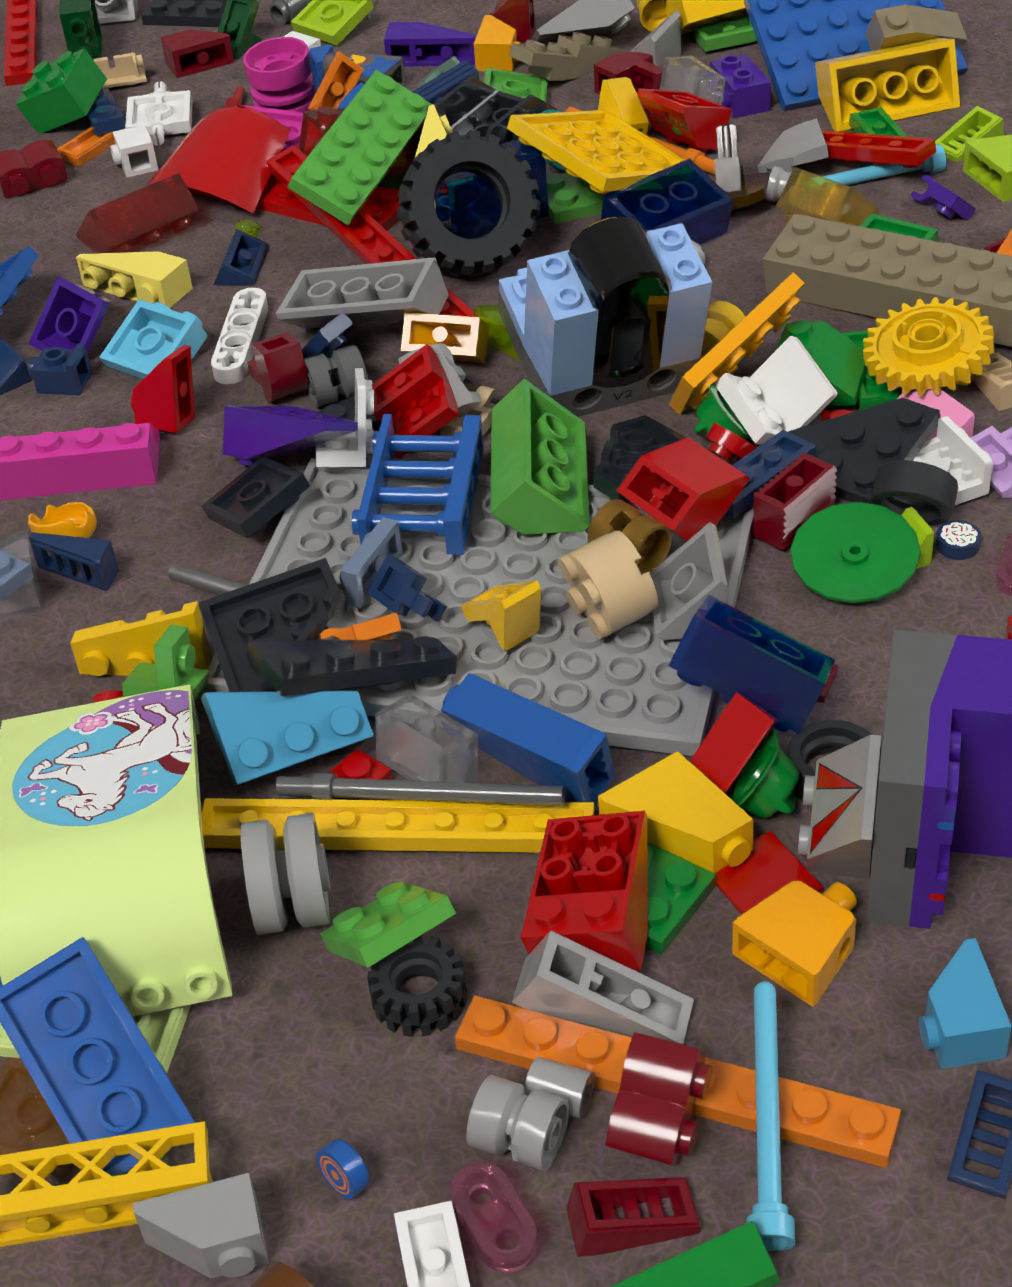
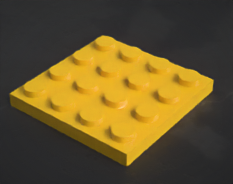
(594, 147)

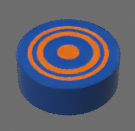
(343, 1168)

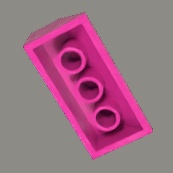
(79, 460)

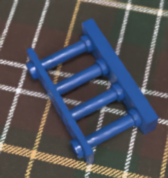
(455, 497)

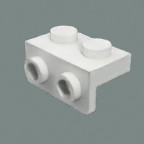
(960, 457)

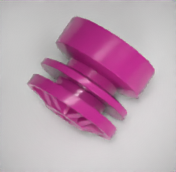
(280, 74)

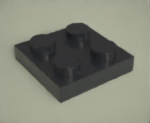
(256, 496)

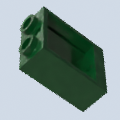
(81, 26)

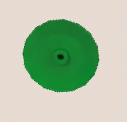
(855, 552)

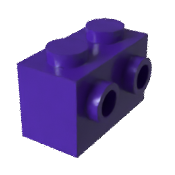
(746, 87)

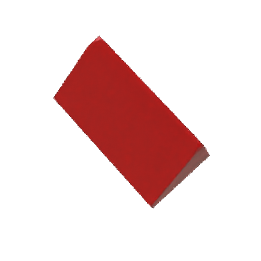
(732, 742)

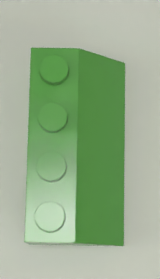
(538, 464)

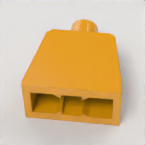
(798, 937)

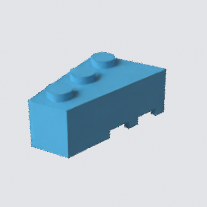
(273, 732)

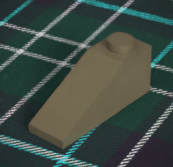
(912, 24)

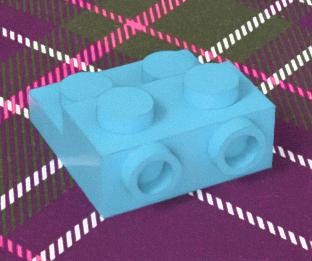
(150, 336)

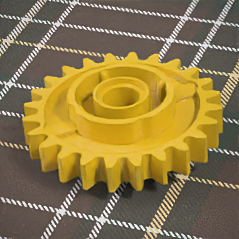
(928, 346)

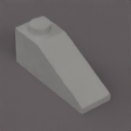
(599, 992)

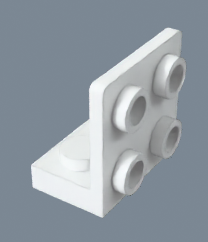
(780, 394)
(352, 448)

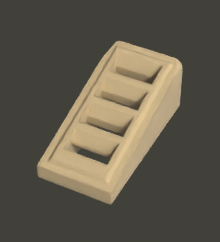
(996, 381)

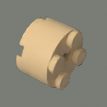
(608, 584)

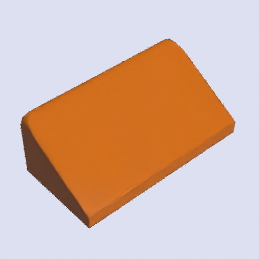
(337, 82)

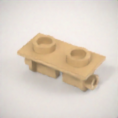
(127, 71)

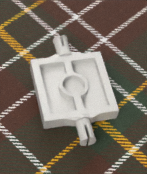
(161, 112)

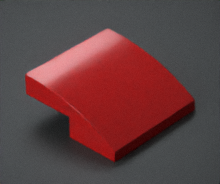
(416, 395)

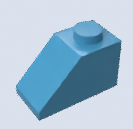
(965, 1012)

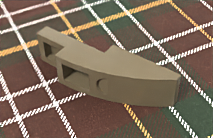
(567, 58)

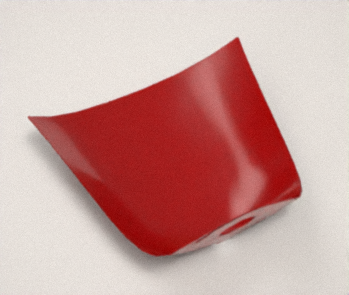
(228, 155)

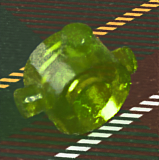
(248, 227)

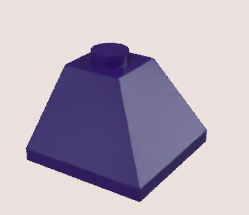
(70, 317)

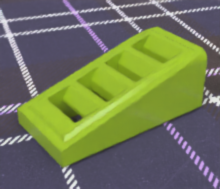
(976, 120)

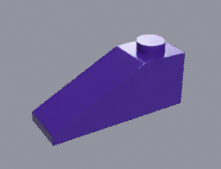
(428, 44)

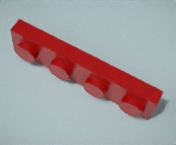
(878, 149)

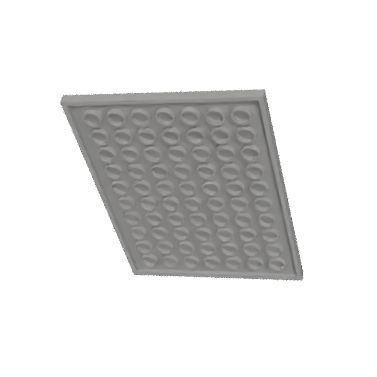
(606, 683)

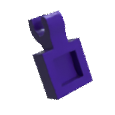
(947, 201)

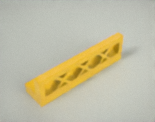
(98, 1203)

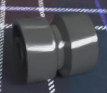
(343, 367)

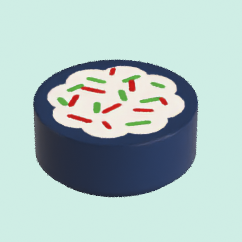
(958, 539)

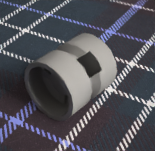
(530, 1122)

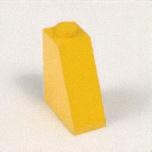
(685, 813)

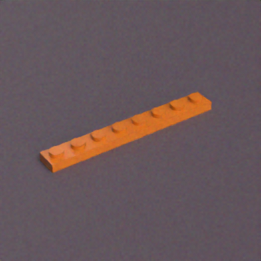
(807, 1112)

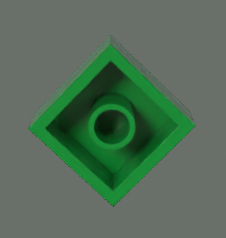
(61, 90)

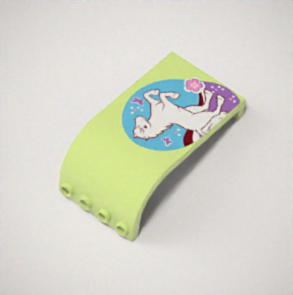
(110, 847)

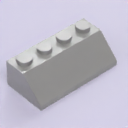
(364, 293)

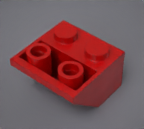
(683, 486)

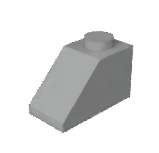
(207, 1227)

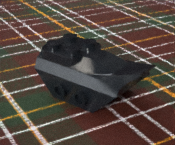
(484, 109)

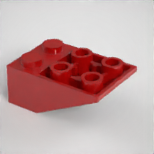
(593, 886)

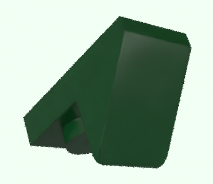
(238, 23)

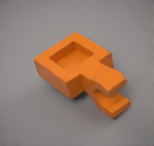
(374, 629)

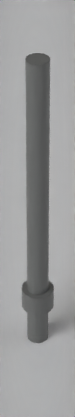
(330, 787)

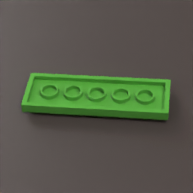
(360, 147)

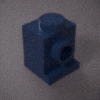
(60, 370)

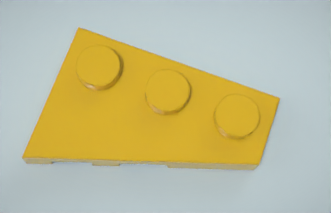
(120, 645)

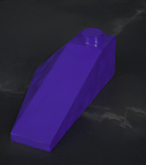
(277, 431)

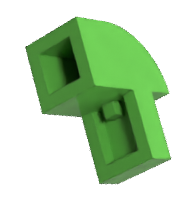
(171, 669)

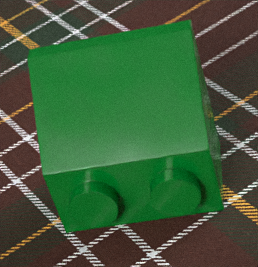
(834, 354)

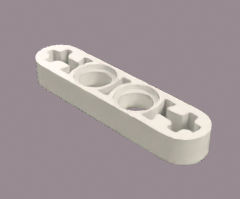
(244, 335)

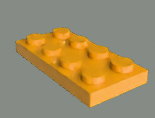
(739, 342)

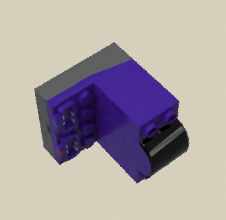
(940, 769)

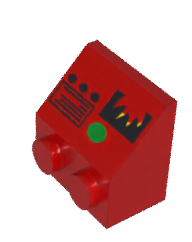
(684, 117)

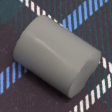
(562, 1081)

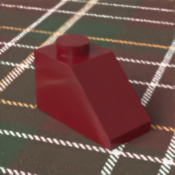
(518, 15)
(196, 51)

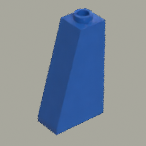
(533, 738)

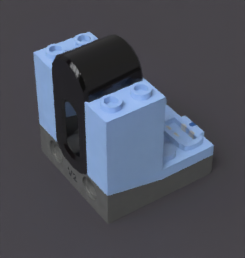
(609, 315)

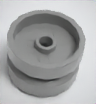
(279, 874)

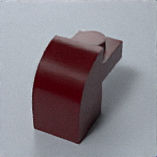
(632, 65)
(279, 367)

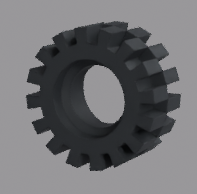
(420, 1009)

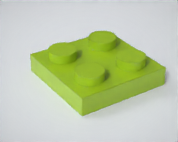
(331, 18)

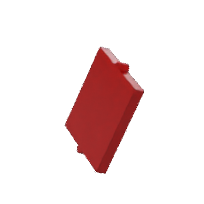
(762, 874)

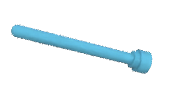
(934, 164)
(769, 1214)

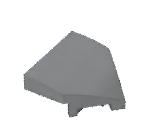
(795, 147)

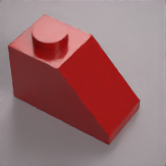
(166, 393)

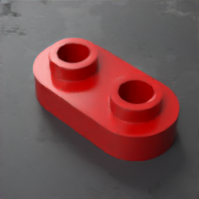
(728, 444)

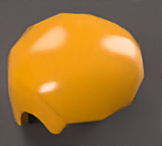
(70, 519)

